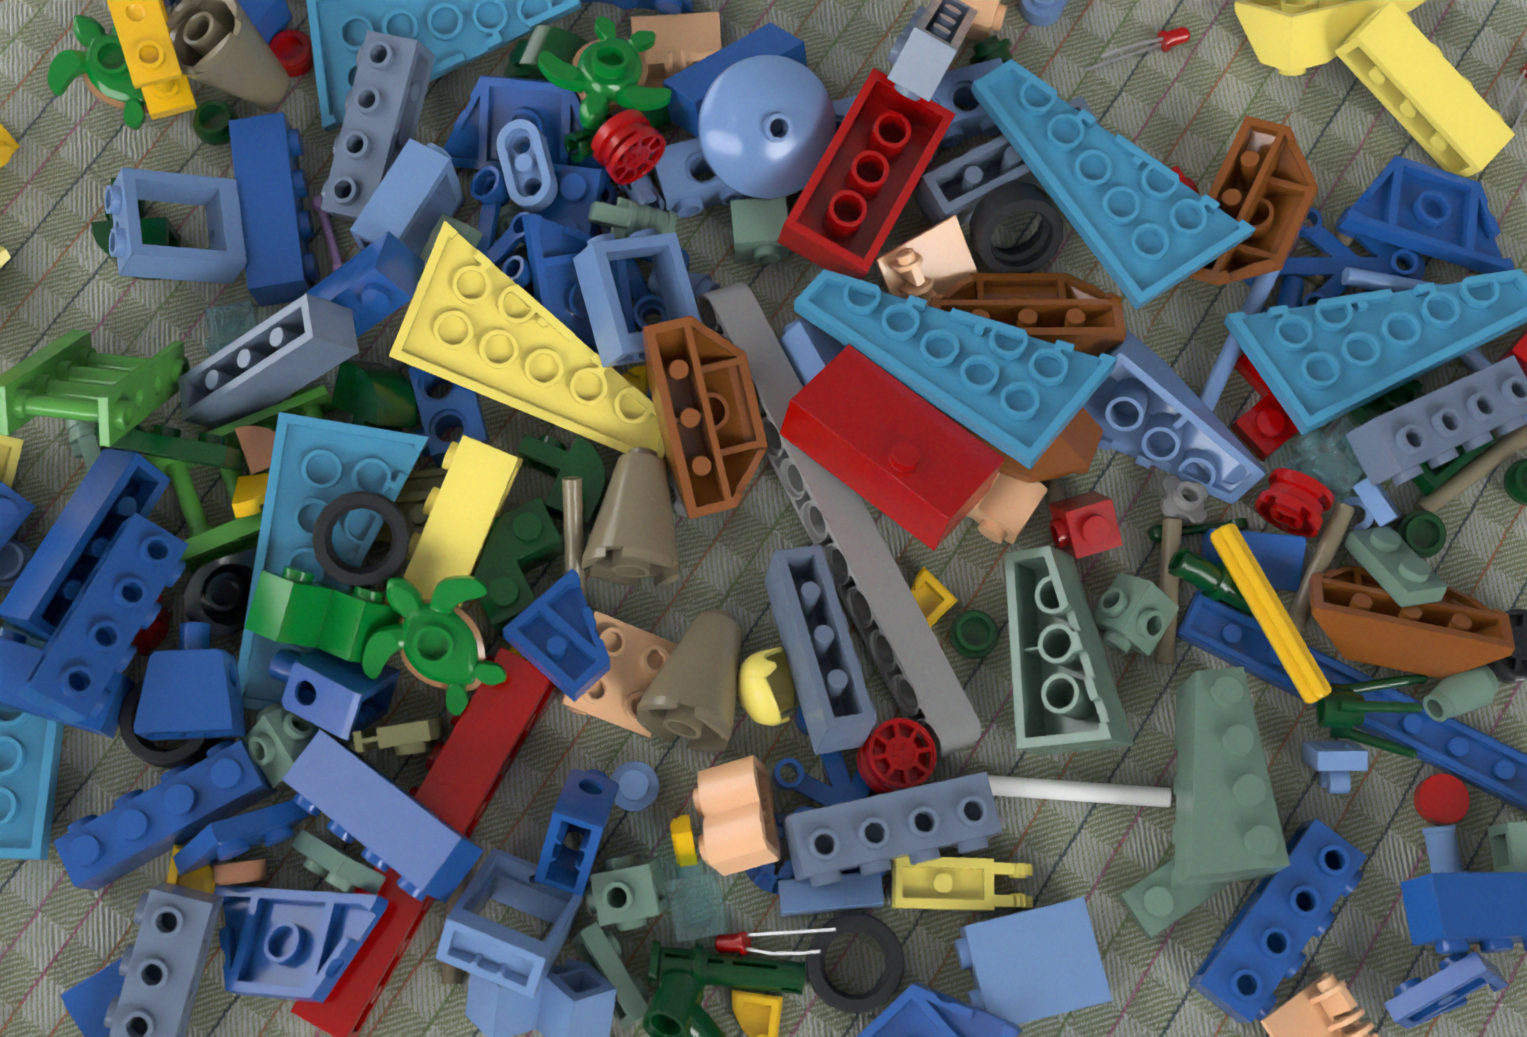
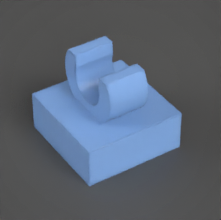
(1375, 502)
(1334, 762)

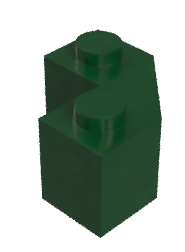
(515, 546)

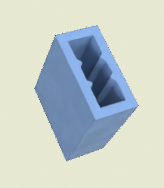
(1034, 963)

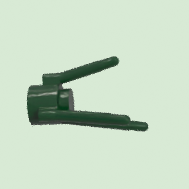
(1344, 709)

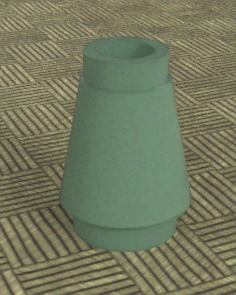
(1461, 693)

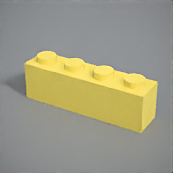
(1424, 92)
(460, 513)

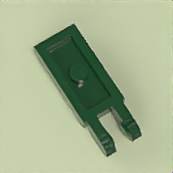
(166, 443)

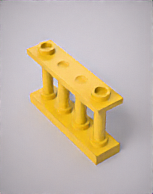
(152, 56)

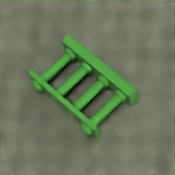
(84, 385)
(241, 533)

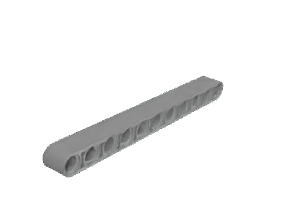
(851, 542)

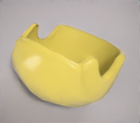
(766, 686)

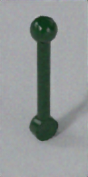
(1155, 531)

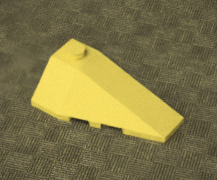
(1304, 32)

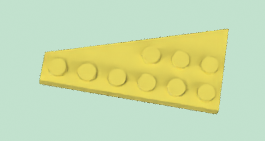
(502, 343)

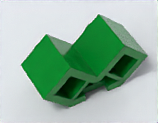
(316, 614)

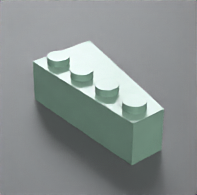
(1057, 660)
(1222, 786)

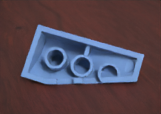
(1167, 426)

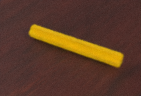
(1270, 613)

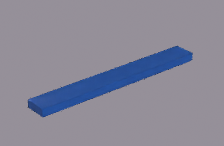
(1445, 745)

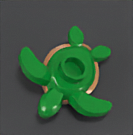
(102, 69)
(607, 74)
(435, 639)

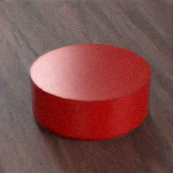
(293, 51)
(1441, 799)

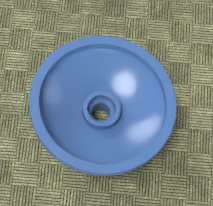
(738, 120)

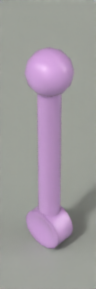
(328, 231)

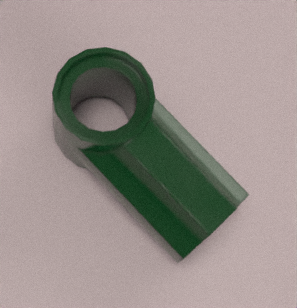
(678, 1010)

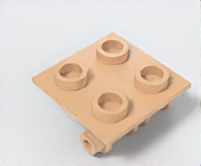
(678, 42)
(927, 262)
(634, 663)
(1319, 1011)

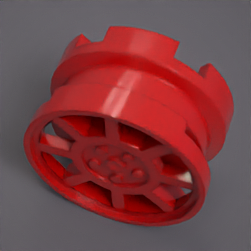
(626, 145)
(1294, 502)
(895, 756)

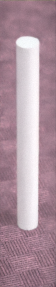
(1080, 791)

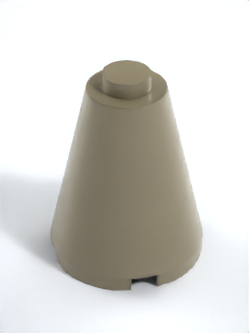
(226, 51)
(635, 524)
(697, 685)

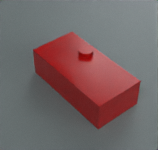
(864, 178)
(890, 446)

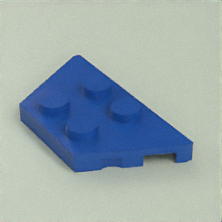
(505, 99)
(1429, 215)
(555, 277)
(292, 939)
(931, 1013)

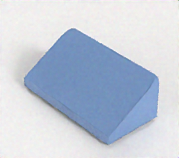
(850, 894)

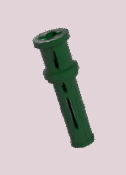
(726, 970)

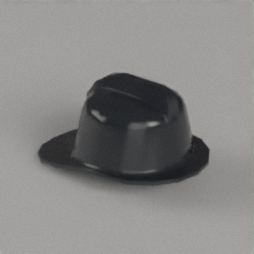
(221, 592)

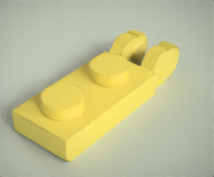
(955, 884)

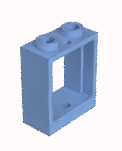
(411, 198)
(224, 225)
(601, 297)
(499, 951)

